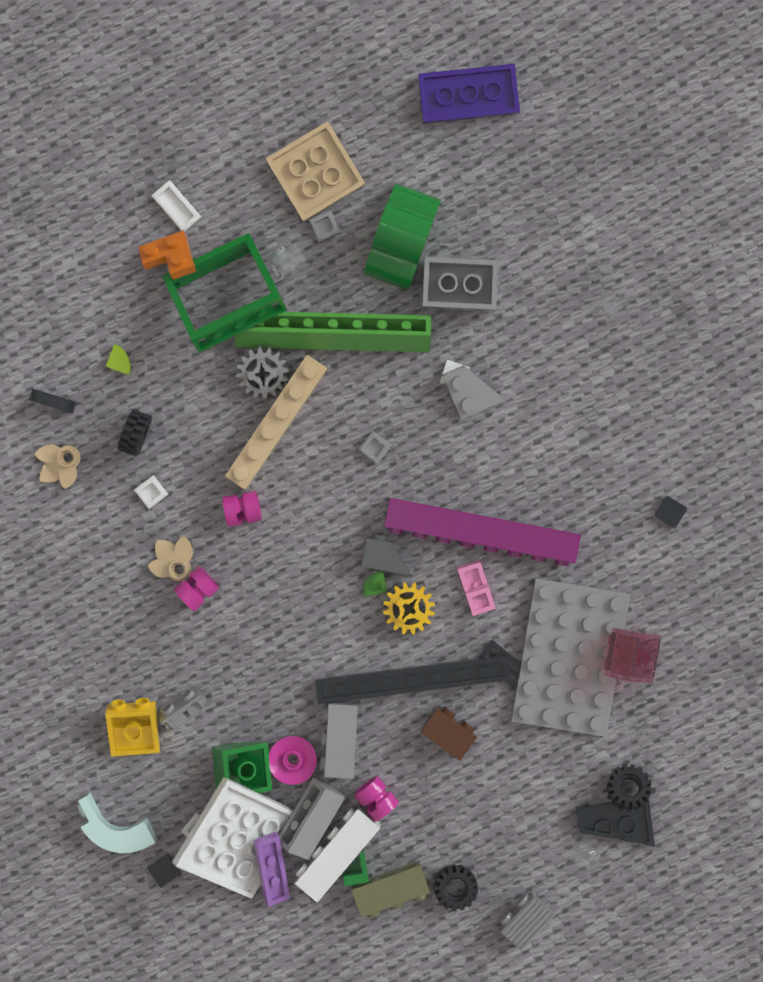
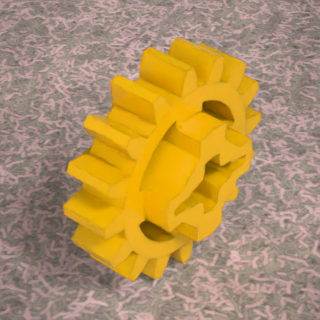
(399, 601)

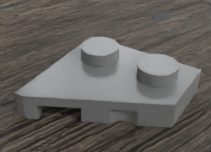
(469, 392)

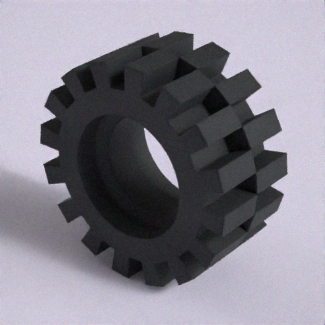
(134, 432)
(635, 775)
(462, 900)

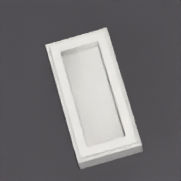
(176, 206)

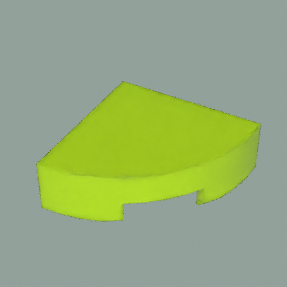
(119, 360)

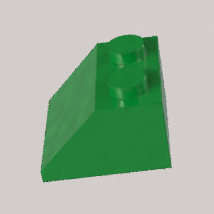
(244, 764)

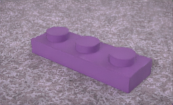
(271, 869)

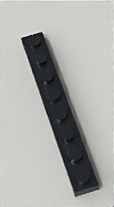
(412, 679)

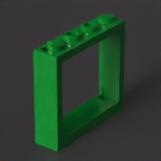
(238, 320)

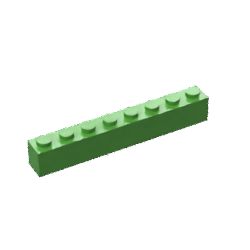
(340, 332)

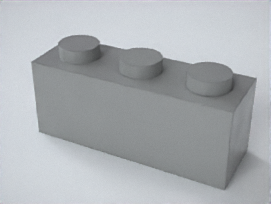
(339, 740)
(310, 819)

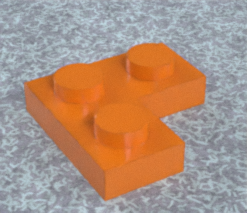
(170, 250)

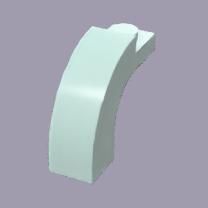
(113, 837)

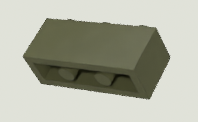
(390, 890)

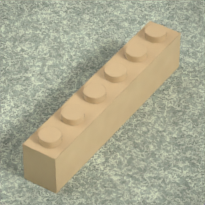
(276, 422)

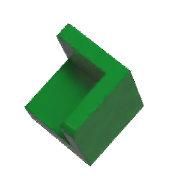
(357, 871)

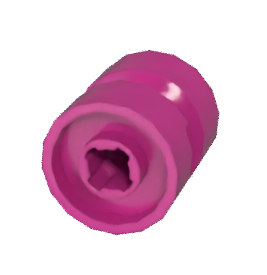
(242, 508)
(196, 588)
(377, 800)

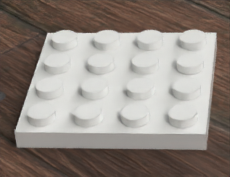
(223, 837)

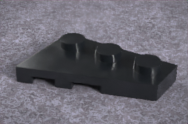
(609, 821)

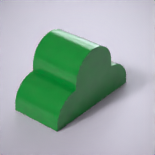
(401, 236)

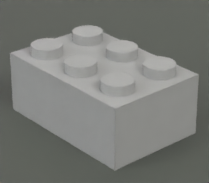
(459, 284)

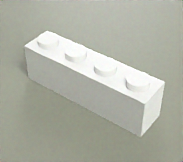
(337, 854)

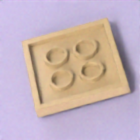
(315, 171)

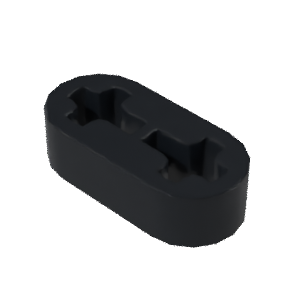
(52, 401)

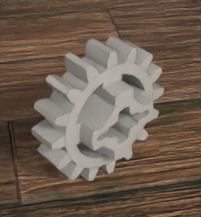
(253, 373)

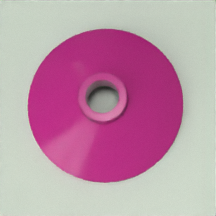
(292, 772)

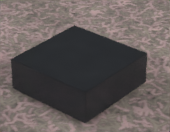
(670, 511)
(163, 870)

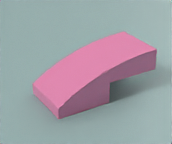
(476, 587)

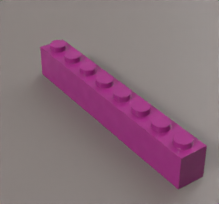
(482, 530)

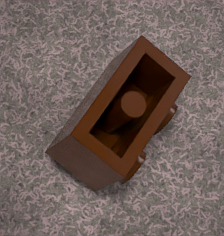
(448, 732)

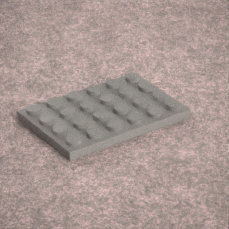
(565, 657)

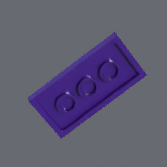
(469, 93)

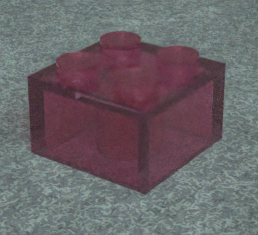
(632, 655)

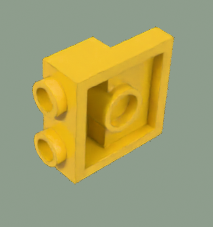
(132, 727)

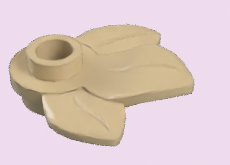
(55, 465)
(170, 556)

